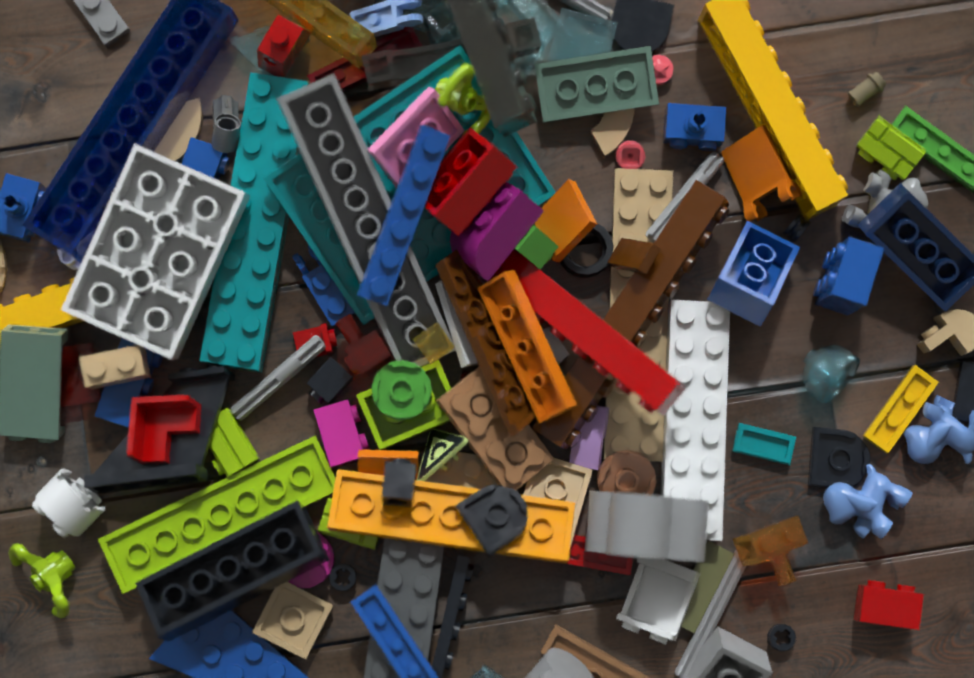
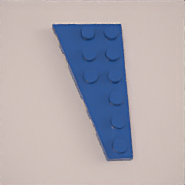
(225, 650)

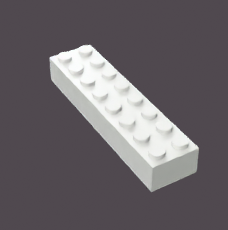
(697, 421)

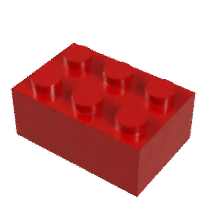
(467, 181)

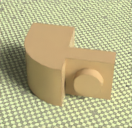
(954, 325)

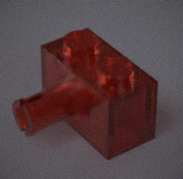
(365, 352)

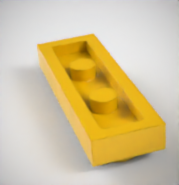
(900, 409)

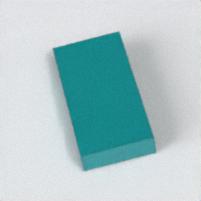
(763, 444)

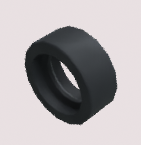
(598, 267)

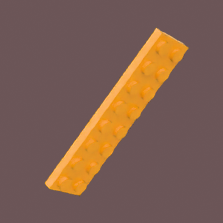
(435, 521)

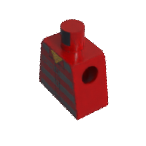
(281, 45)

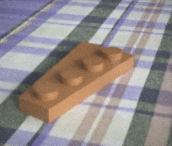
(596, 660)

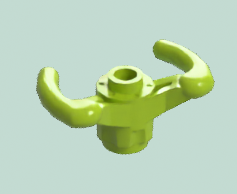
(462, 97)
(47, 574)

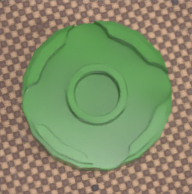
(401, 390)

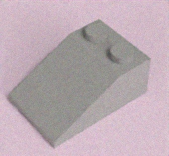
(729, 657)

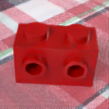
(889, 606)

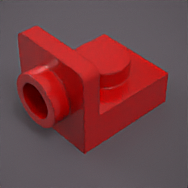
(323, 332)

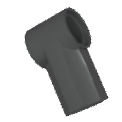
(225, 124)

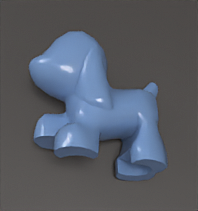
(927, 442)
(845, 502)

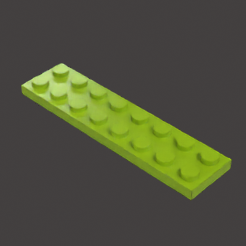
(218, 511)

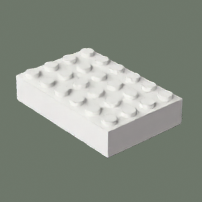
(155, 252)

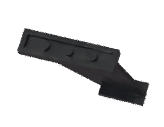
(187, 450)

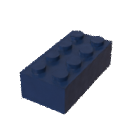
(921, 246)

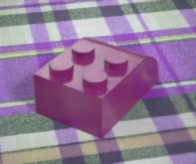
(496, 230)

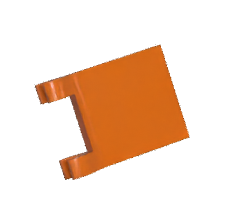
(758, 172)

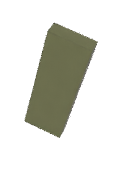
(711, 573)

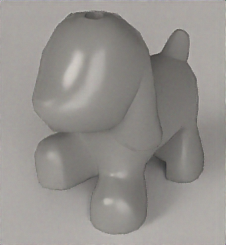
(878, 189)

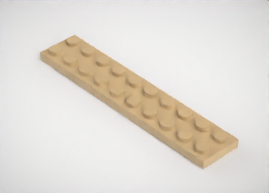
(637, 203)

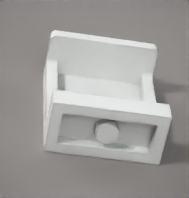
(658, 598)

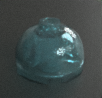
(828, 370)

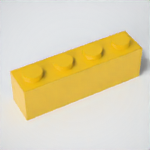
(39, 310)

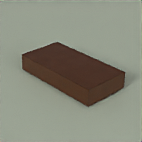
(634, 255)

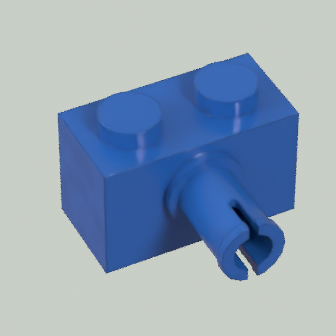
(694, 126)
(17, 201)

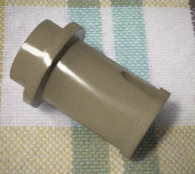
(865, 90)

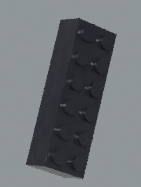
(232, 571)

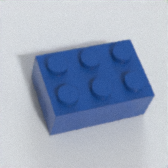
(753, 273)
(848, 276)

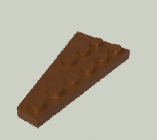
(485, 342)

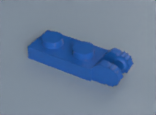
(324, 290)

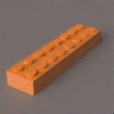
(526, 346)

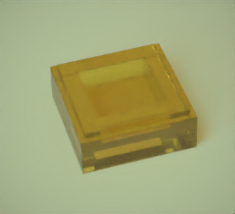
(433, 343)

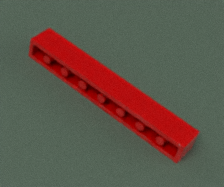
(595, 338)

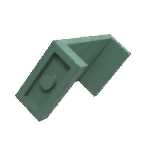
(31, 382)

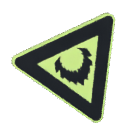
(438, 451)

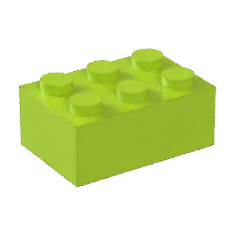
(391, 431)

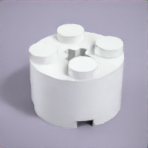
(68, 504)

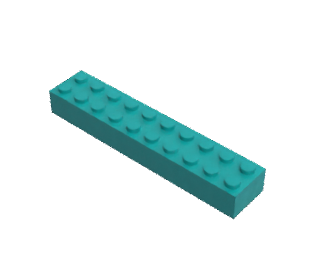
(251, 265)

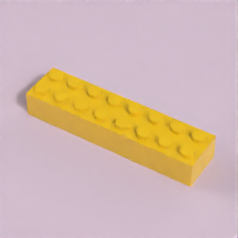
(771, 103)

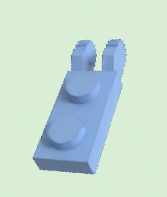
(388, 16)

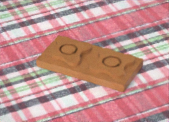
(478, 419)

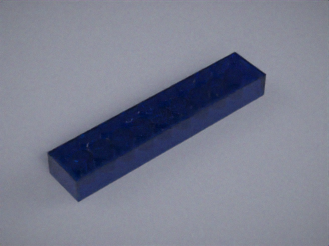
(133, 113)

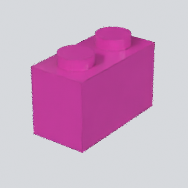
(340, 432)

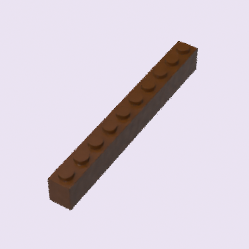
(641, 305)

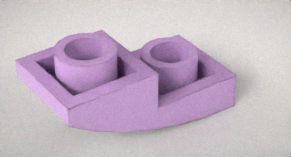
(590, 445)

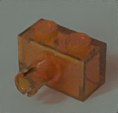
(773, 545)

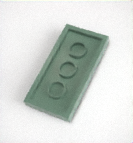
(597, 84)

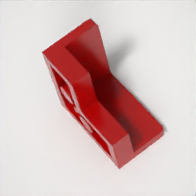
(155, 421)

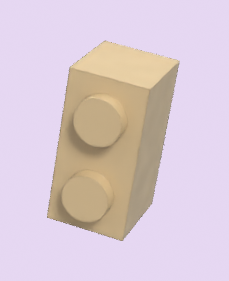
(115, 367)

